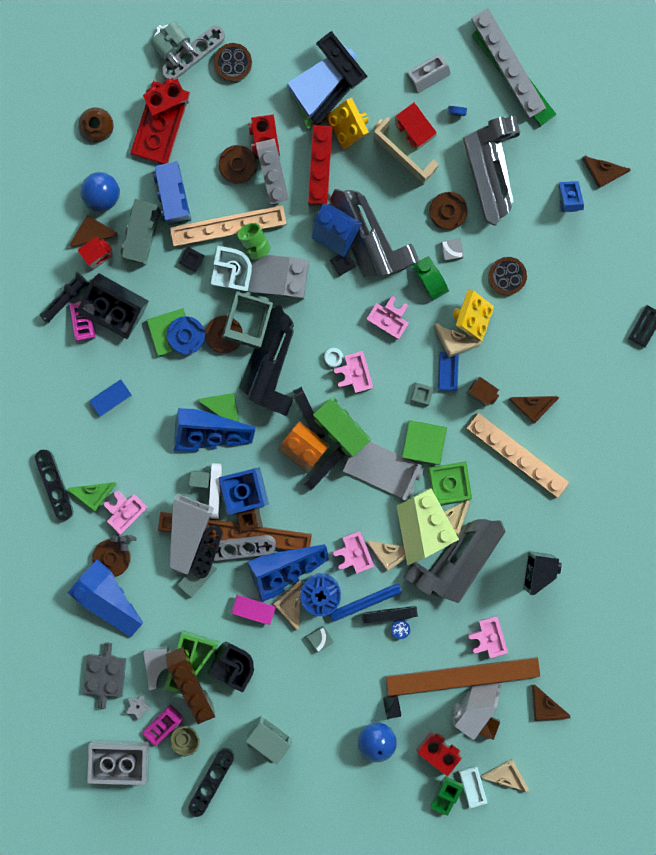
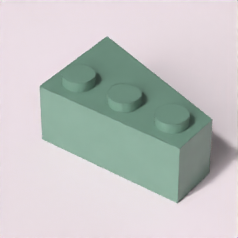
(140, 231)

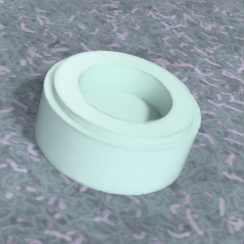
(333, 357)

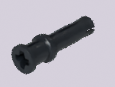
(70, 291)

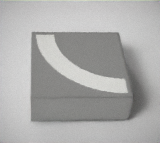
(452, 249)

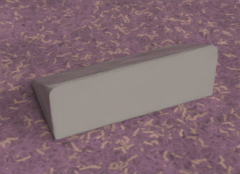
(429, 73)

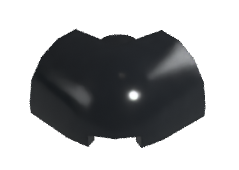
(232, 666)

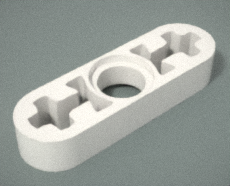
(215, 489)

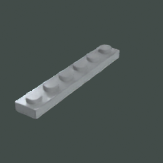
(508, 63)

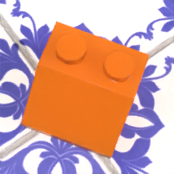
(303, 446)

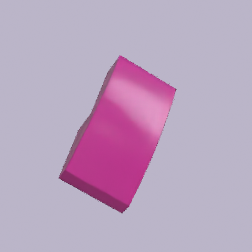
(253, 609)

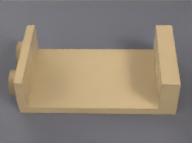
(421, 175)

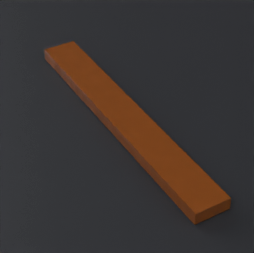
(284, 538)
(463, 676)

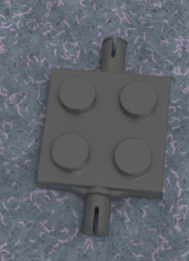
(105, 675)

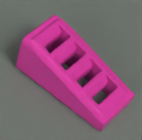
(79, 337)
(171, 716)

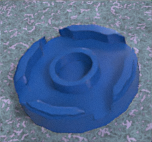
(186, 335)

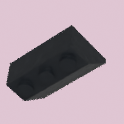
(112, 306)
(540, 571)

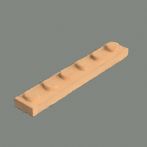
(226, 225)
(517, 455)

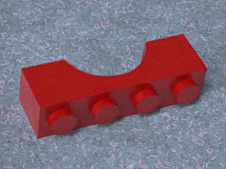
(320, 165)

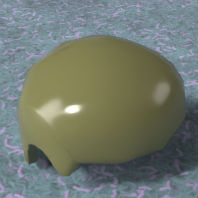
(184, 741)

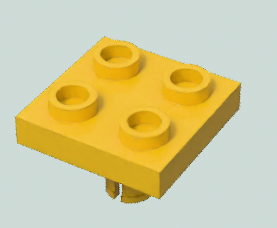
(348, 123)
(474, 315)

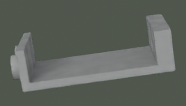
(384, 470)

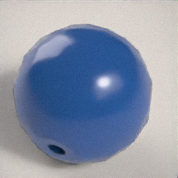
(100, 191)
(377, 742)

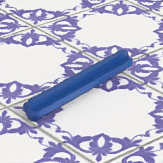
(365, 602)

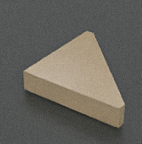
(454, 341)
(457, 515)
(388, 554)
(290, 604)
(506, 775)

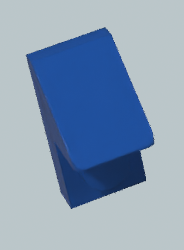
(570, 196)

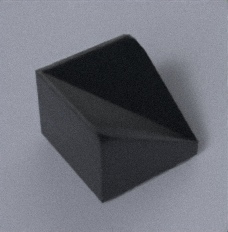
(392, 706)

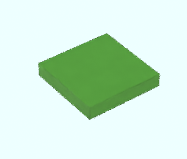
(159, 327)
(424, 442)
(450, 482)

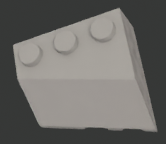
(476, 708)

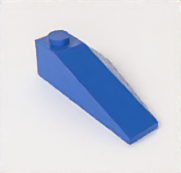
(202, 429)
(277, 570)
(103, 597)

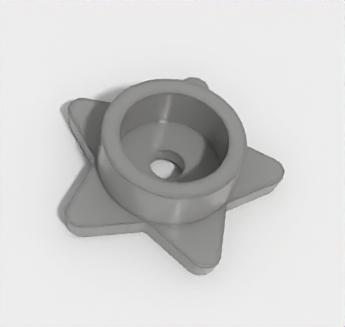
(139, 701)

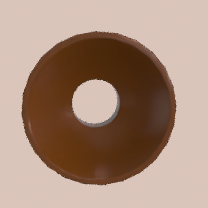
(98, 134)

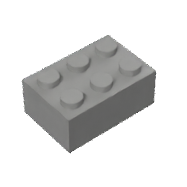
(118, 762)

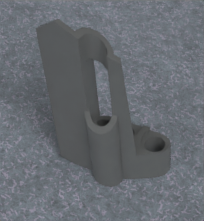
(486, 156)
(372, 248)
(454, 576)

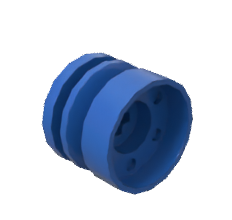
(315, 584)

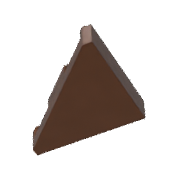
(603, 171)
(90, 229)
(534, 406)
(545, 707)

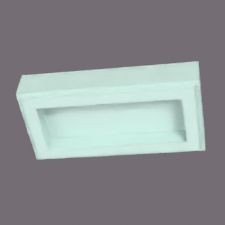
(473, 786)

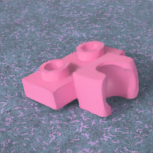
(389, 318)
(355, 372)
(125, 511)
(355, 553)
(489, 638)

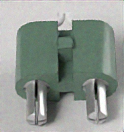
(171, 41)

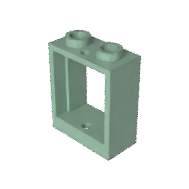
(262, 302)

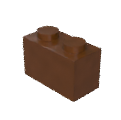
(483, 392)

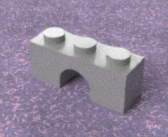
(272, 171)

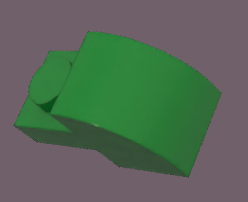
(431, 278)
(447, 795)

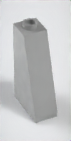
(188, 528)

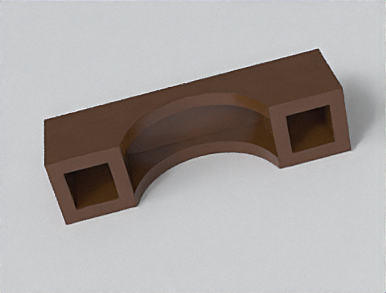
(189, 686)

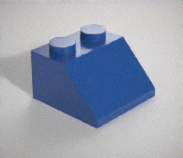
(335, 229)
(243, 490)

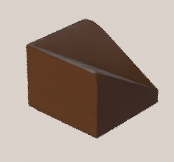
(249, 519)
(490, 728)

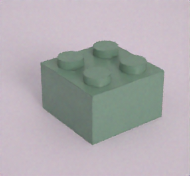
(268, 741)

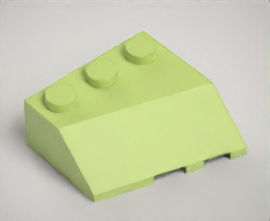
(424, 526)

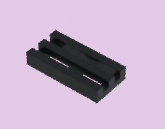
(638, 340)

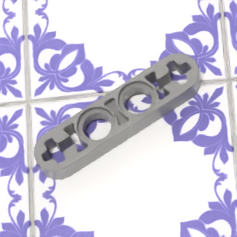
(196, 56)
(239, 551)

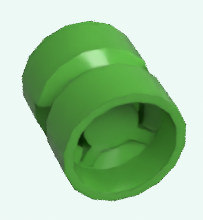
(254, 241)

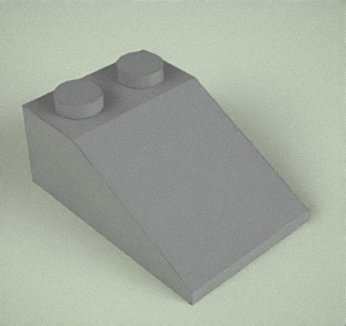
(279, 276)

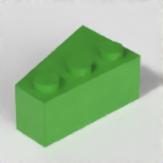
(341, 427)
(198, 650)

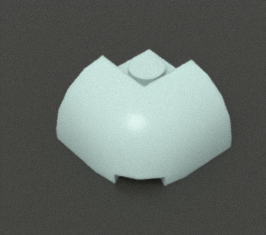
(231, 269)

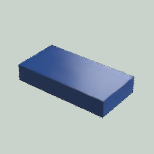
(448, 372)
(110, 397)

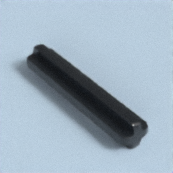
(330, 102)

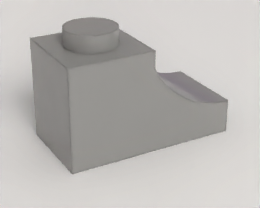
(155, 663)

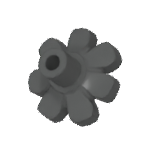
(123, 540)

